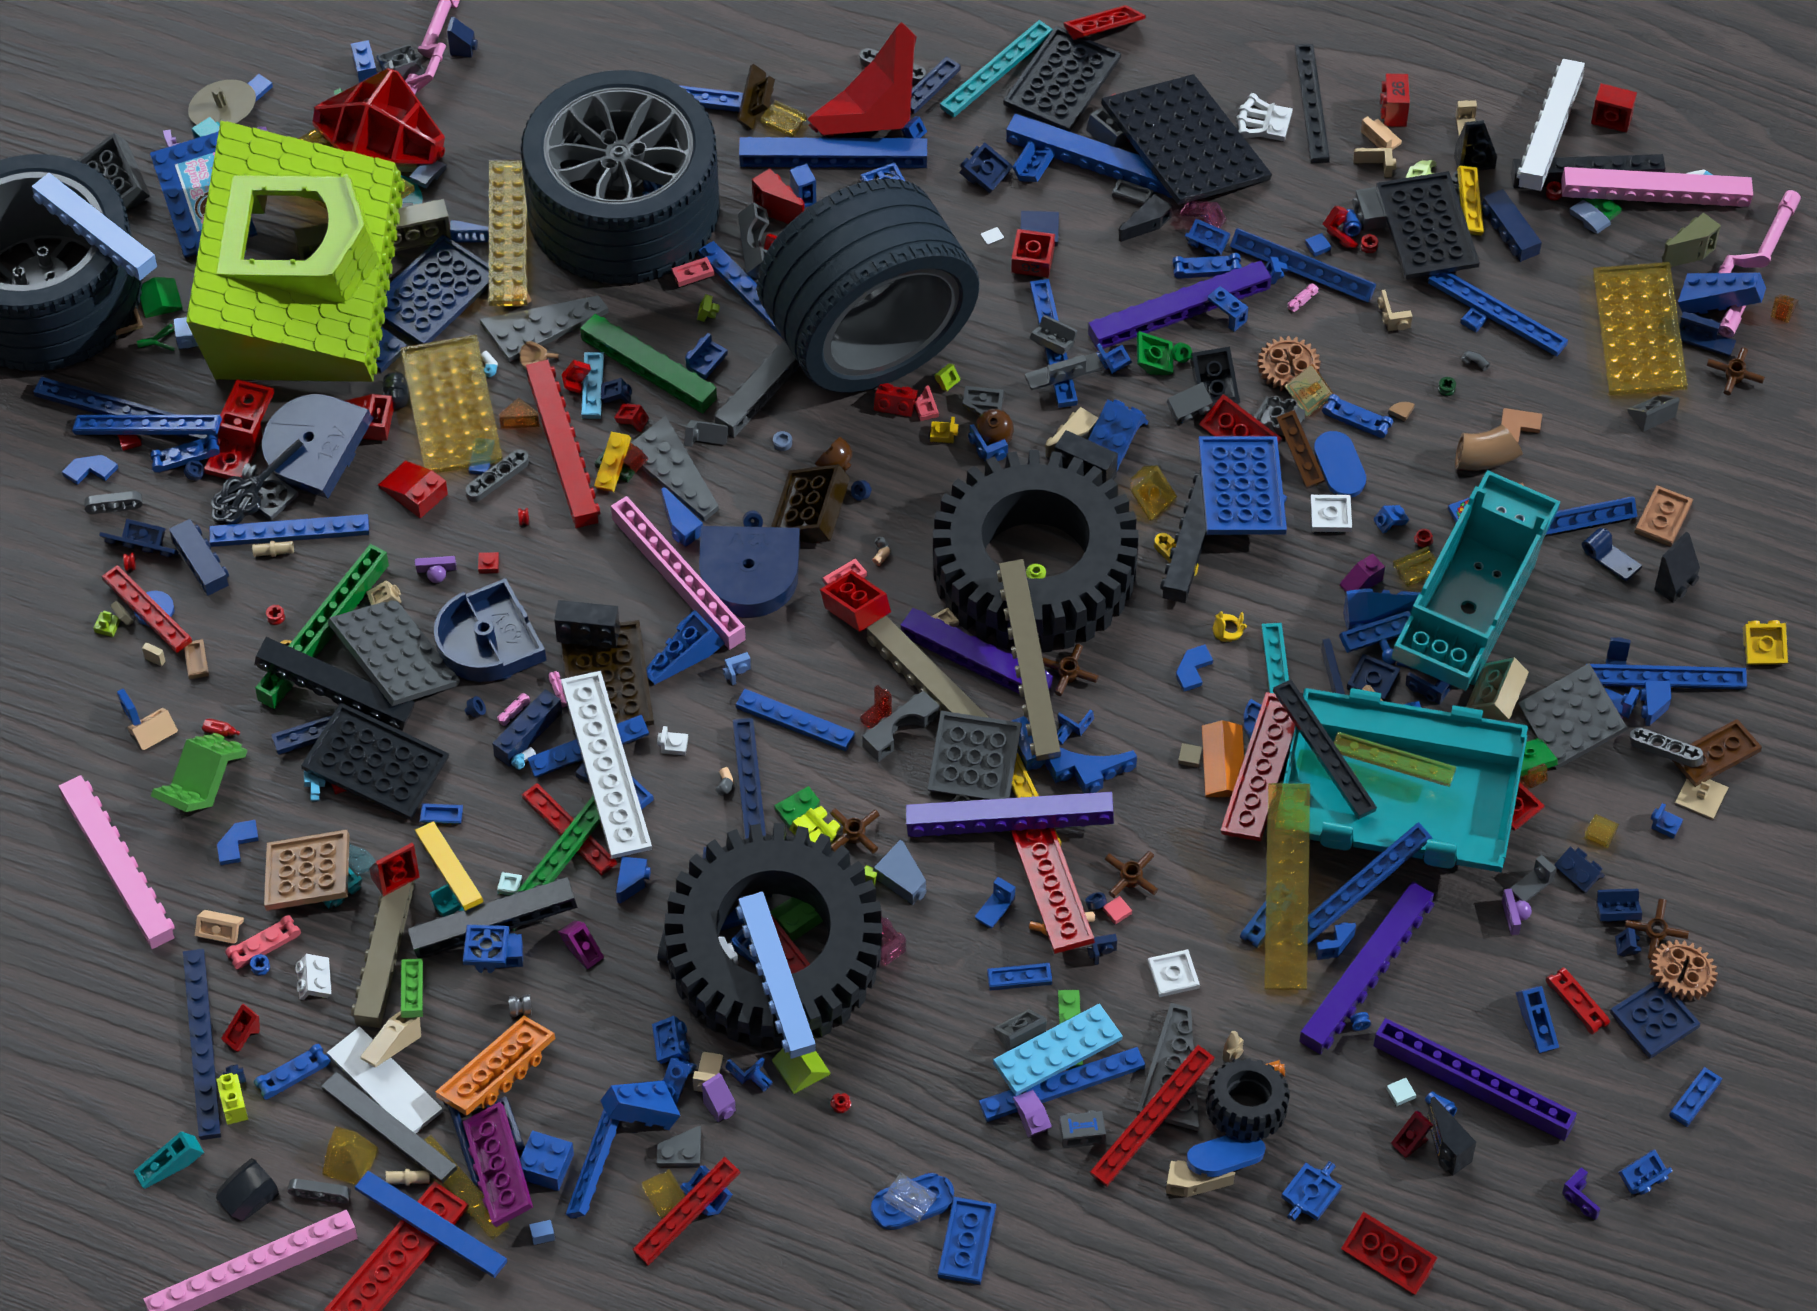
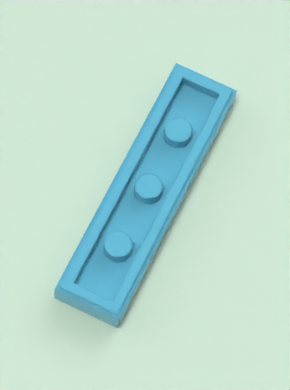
(592, 386)

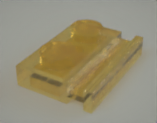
(783, 118)
(1415, 566)
(663, 1192)

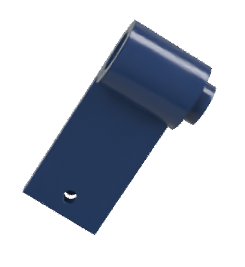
(1600, 548)

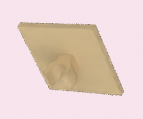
(1702, 799)

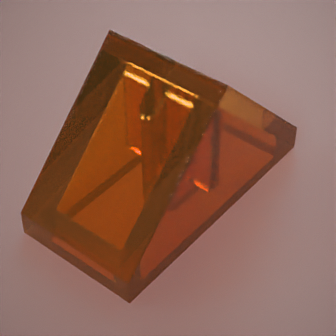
(1784, 307)
(519, 416)

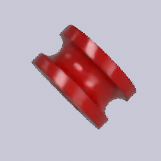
(1551, 194)
(1369, 248)
(523, 516)
(129, 562)
(280, 616)

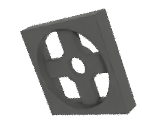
(271, 513)

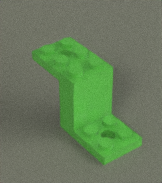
(199, 772)

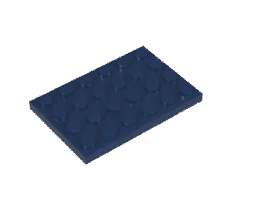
(435, 290)

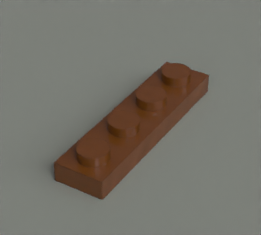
(1300, 449)

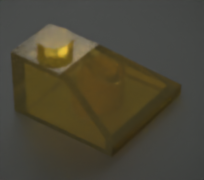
(1151, 490)
(348, 1156)

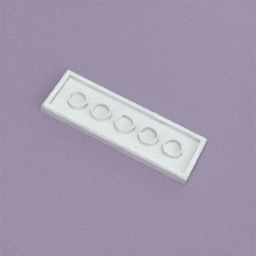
(386, 1083)

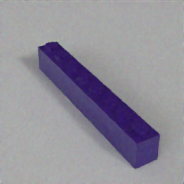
(963, 649)

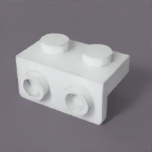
(313, 976)

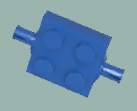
(1311, 1191)

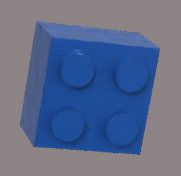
(546, 1160)

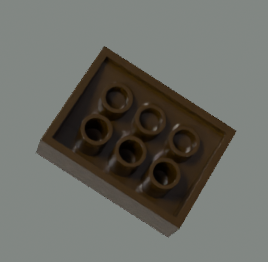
(812, 502)

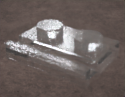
(909, 1197)

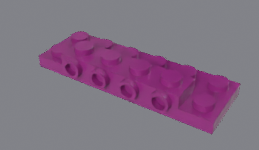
(497, 1164)

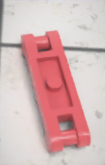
(263, 942)

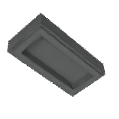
(1131, 192)

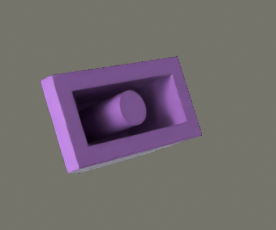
(718, 1098)
(1032, 1113)

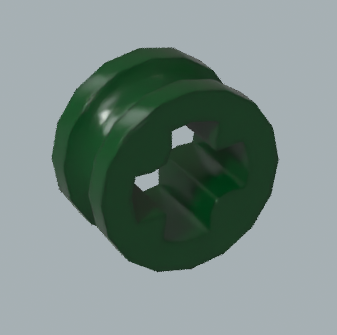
(1449, 382)

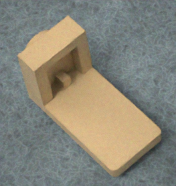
(1465, 113)
(1376, 155)
(1395, 320)
(709, 1067)

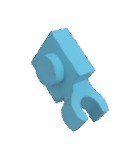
(314, 783)

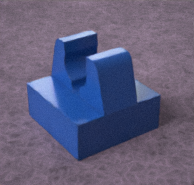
(914, 128)
(1276, 269)

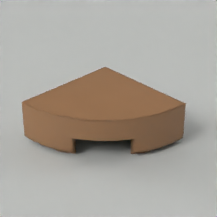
(1401, 410)

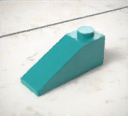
(171, 1158)

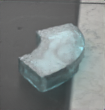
(360, 859)

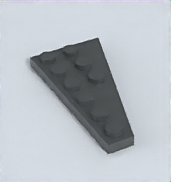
(540, 324)
(674, 469)
(1172, 1049)

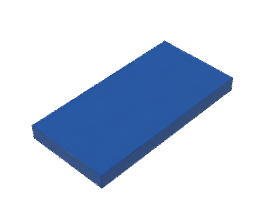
(967, 1240)

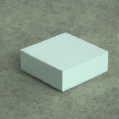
(509, 883)
(1401, 1092)

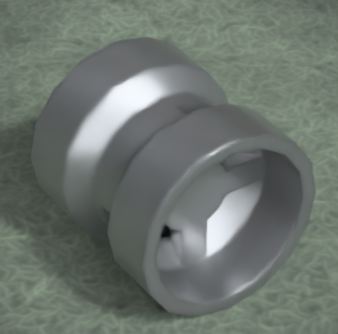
(520, 1006)

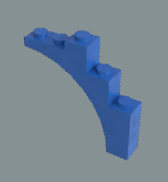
(1086, 769)

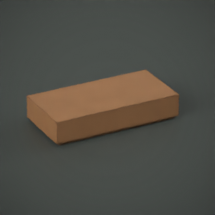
(196, 660)

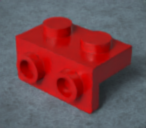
(895, 399)

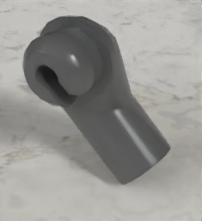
(1477, 358)

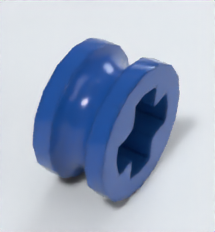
(260, 970)
(1360, 1021)

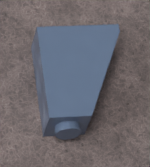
(901, 874)

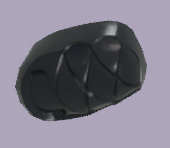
(396, 386)

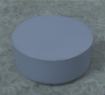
(782, 441)

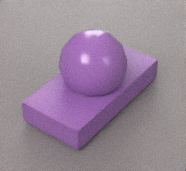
(435, 567)
(1515, 911)

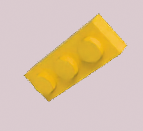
(612, 461)

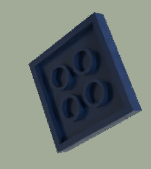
(1654, 1019)

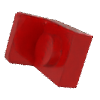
(574, 375)
(632, 414)

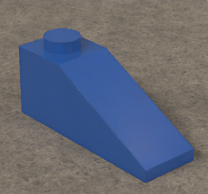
(682, 521)
(1537, 1018)

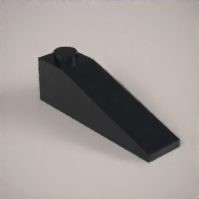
(1475, 147)

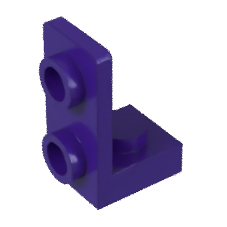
(1572, 1193)

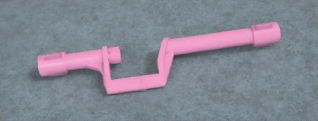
(430, 48)
(1757, 260)

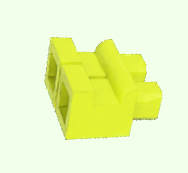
(816, 825)
(232, 1098)

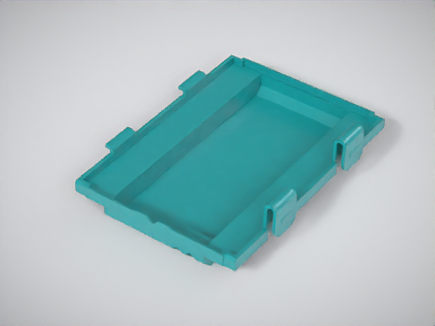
(1465, 820)

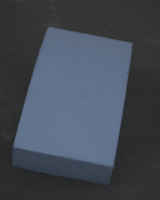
(426, 173)
(1591, 216)

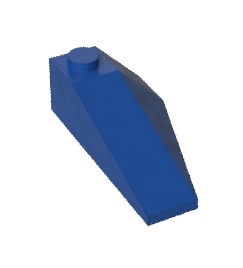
(1366, 606)
(689, 645)

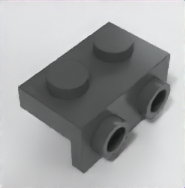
(1054, 335)

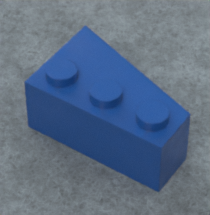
(641, 1102)

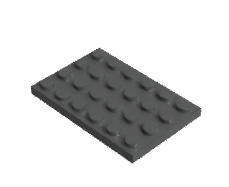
(393, 652)

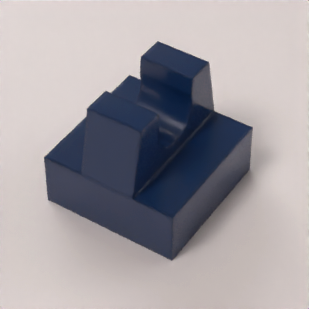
(1627, 943)

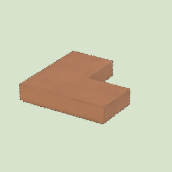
(1521, 421)

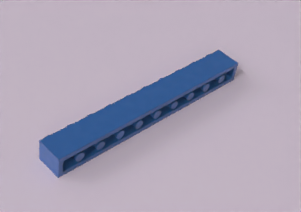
(833, 152)
(1084, 152)

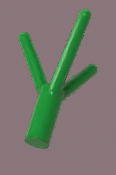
(153, 340)

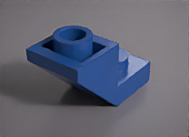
(1342, 936)

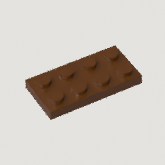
(1721, 752)

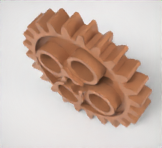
(1276, 368)
(1698, 975)

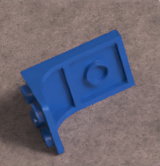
(1117, 427)

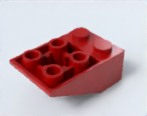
(776, 197)
(381, 410)

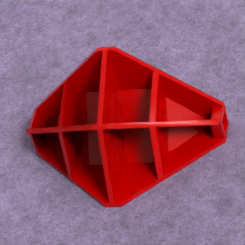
(877, 96)
(381, 121)

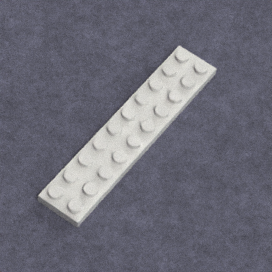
(606, 765)

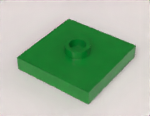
(1535, 754)

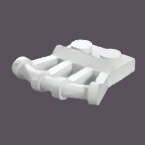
(1275, 123)

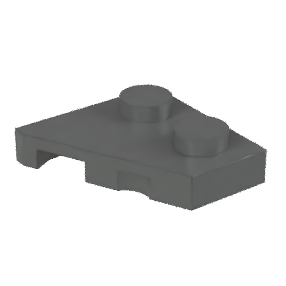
(982, 399)
(681, 1150)

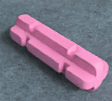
(1302, 297)
(555, 680)
(513, 709)

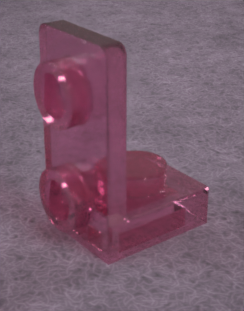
(1209, 210)
(895, 946)

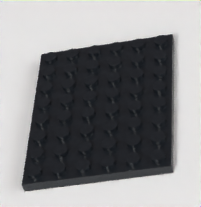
(1186, 139)

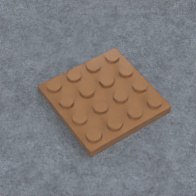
(307, 870)

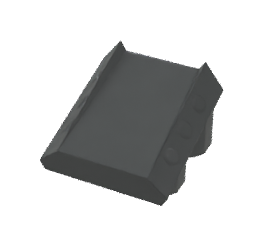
(402, 60)
(1275, 407)

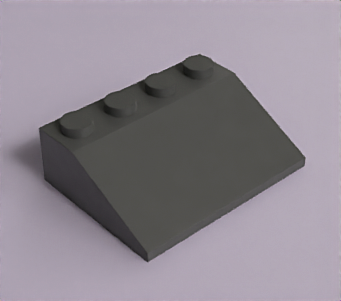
(117, 164)

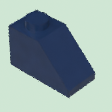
(461, 39)

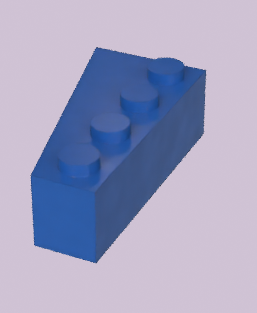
(1720, 290)

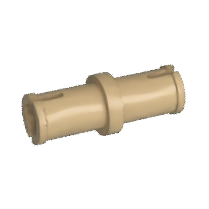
(273, 548)
(407, 1177)

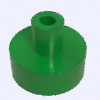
(1181, 352)

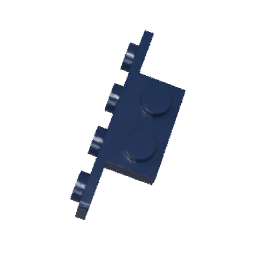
(1704, 334)
(142, 535)

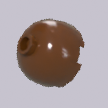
(995, 426)
(838, 453)

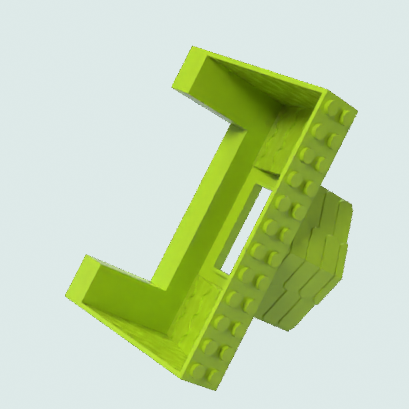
(294, 315)

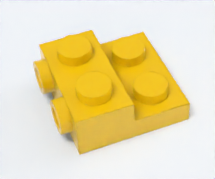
(1765, 643)

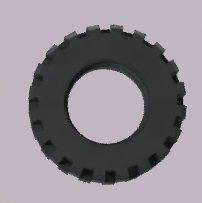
(1242, 1120)

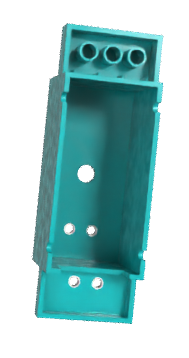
(1438, 633)

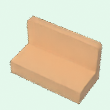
(1379, 134)
(153, 728)
(218, 926)

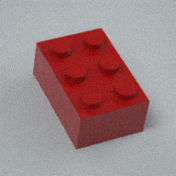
(855, 600)

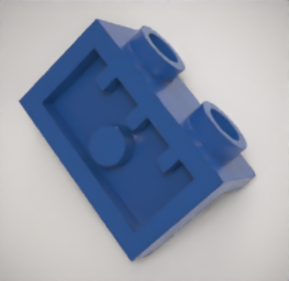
(670, 1039)

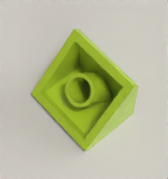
(801, 1070)

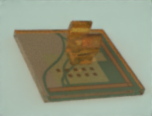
(1309, 389)

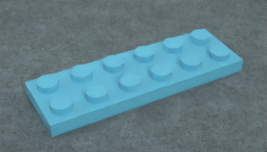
(1057, 1049)

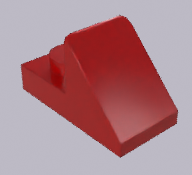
(240, 1028)

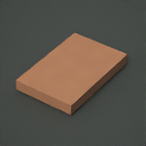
(1663, 516)

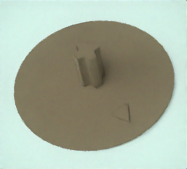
(222, 102)

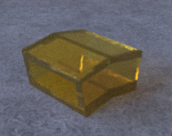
(1601, 830)

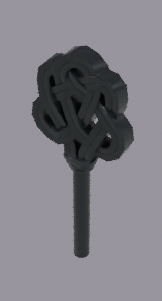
(236, 492)

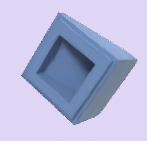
(542, 1232)

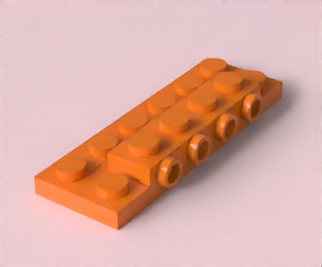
(497, 1067)

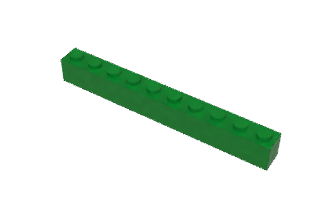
(317, 630)

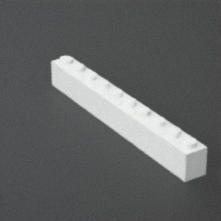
(1550, 125)

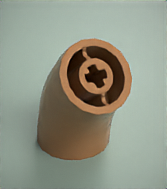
(1486, 449)

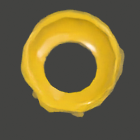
(1219, 627)

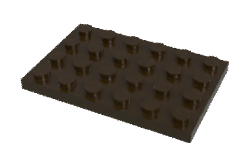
(621, 670)

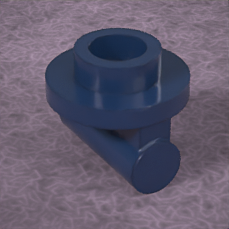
(236, 1070)

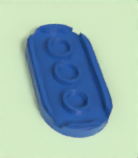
(1339, 463)
(1224, 1155)
(893, 1219)

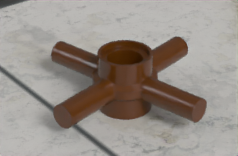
(1735, 371)
(1069, 676)
(854, 824)
(1128, 880)
(1657, 921)

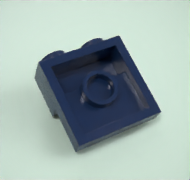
(985, 167)

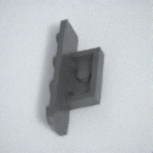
(1063, 371)

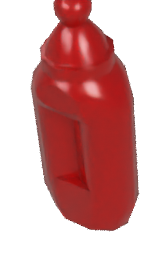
(214, 726)

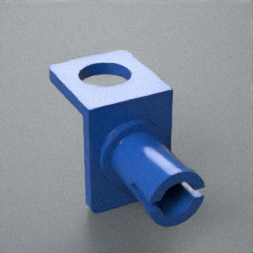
(1069, 726)
(753, 1073)

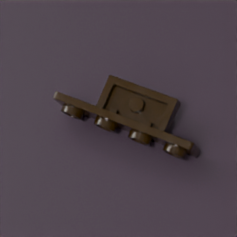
(755, 96)

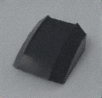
(247, 1190)

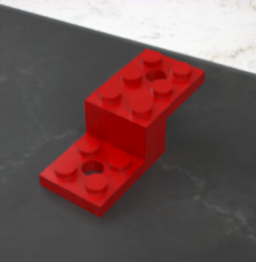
(239, 429)

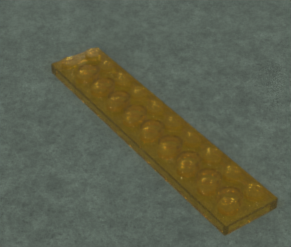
(507, 234)
(1287, 886)

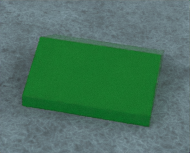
(160, 297)
(1154, 354)

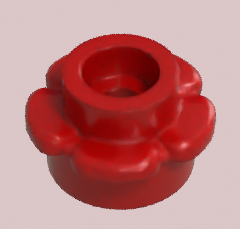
(1423, 534)
(840, 1107)

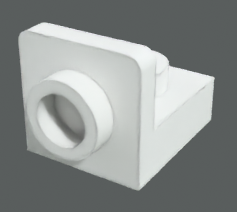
(672, 742)

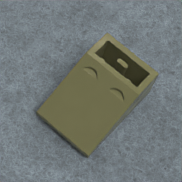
(1692, 242)

